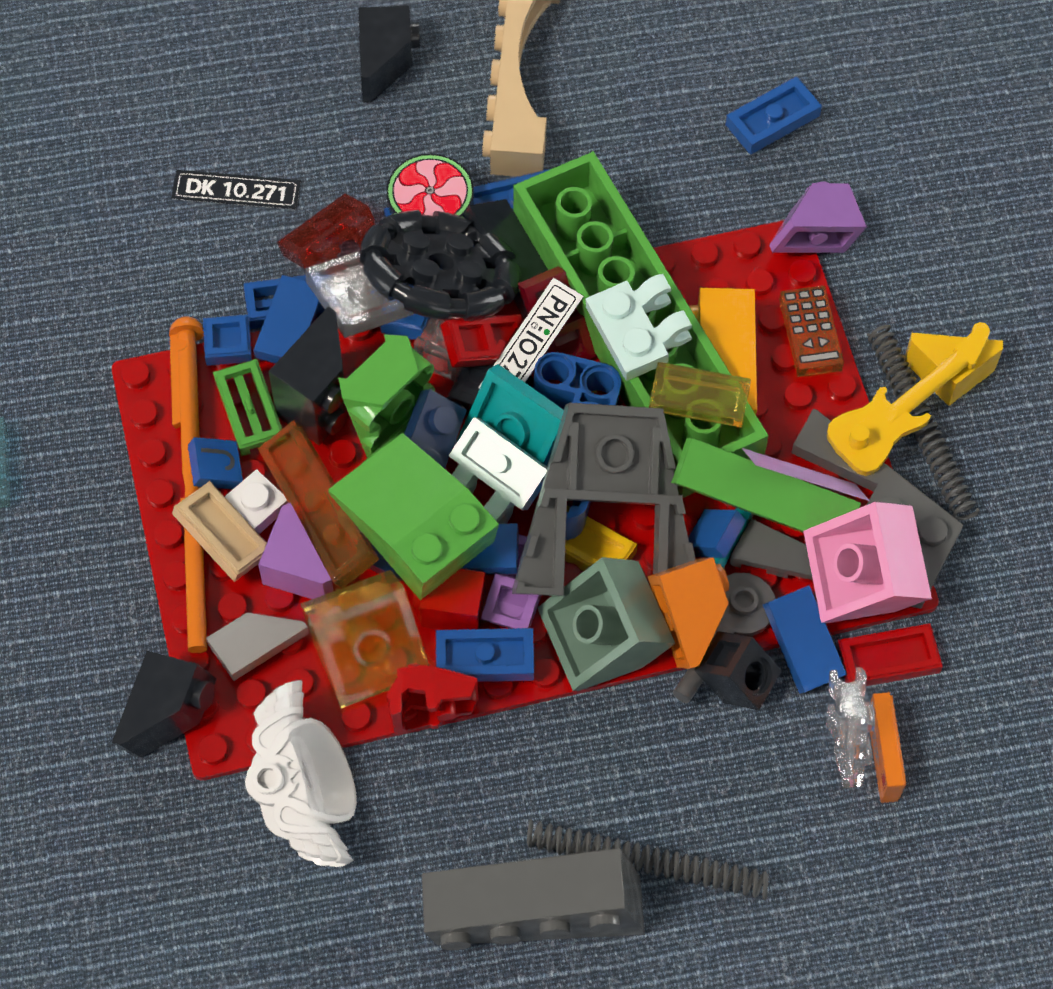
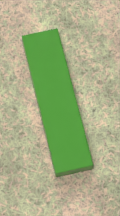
(757, 489)

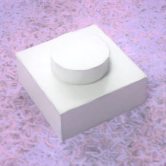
(257, 500)

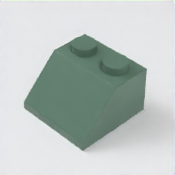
(605, 623)

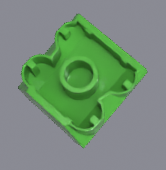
(385, 390)

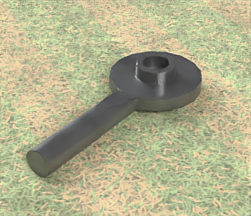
(742, 617)

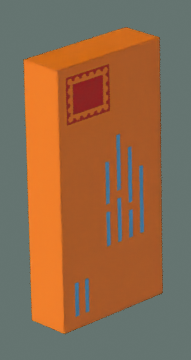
(887, 749)

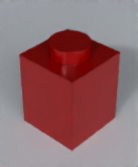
(454, 603)

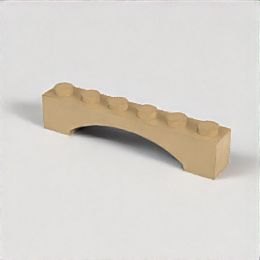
(518, 134)

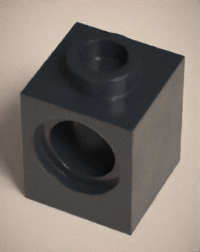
(738, 670)

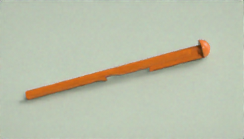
(185, 414)

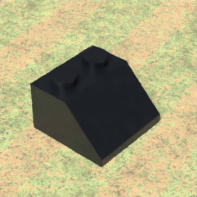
(308, 383)

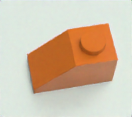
(692, 606)

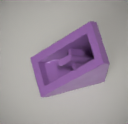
(291, 559)

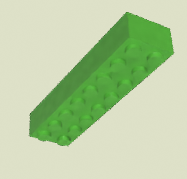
(591, 234)

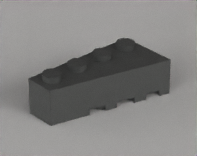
(534, 900)

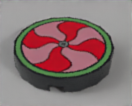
(430, 185)

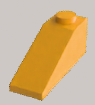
(730, 326)

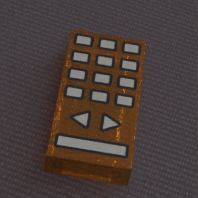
(811, 331)

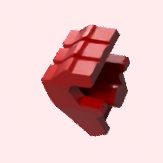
(431, 689)

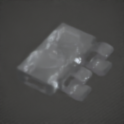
(850, 727)

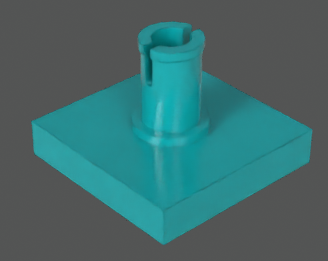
(517, 413)

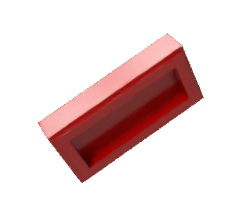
(891, 655)

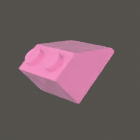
(867, 562)

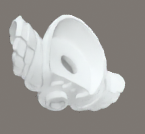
(300, 778)

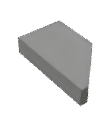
(253, 641)

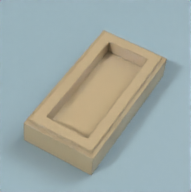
(221, 530)

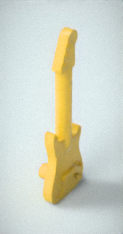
(868, 433)

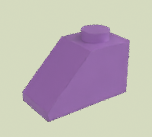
(821, 221)

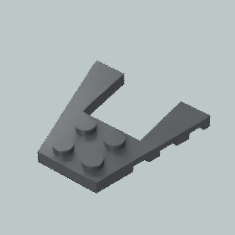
(604, 458)
(785, 556)

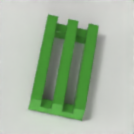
(259, 437)

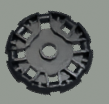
(475, 273)

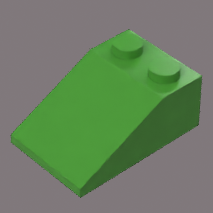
(415, 514)

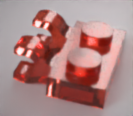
(322, 234)

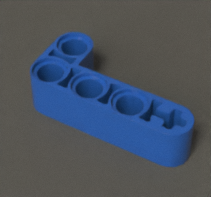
(578, 379)

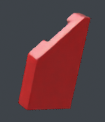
(479, 340)

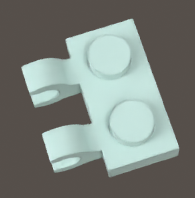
(627, 329)
(499, 464)

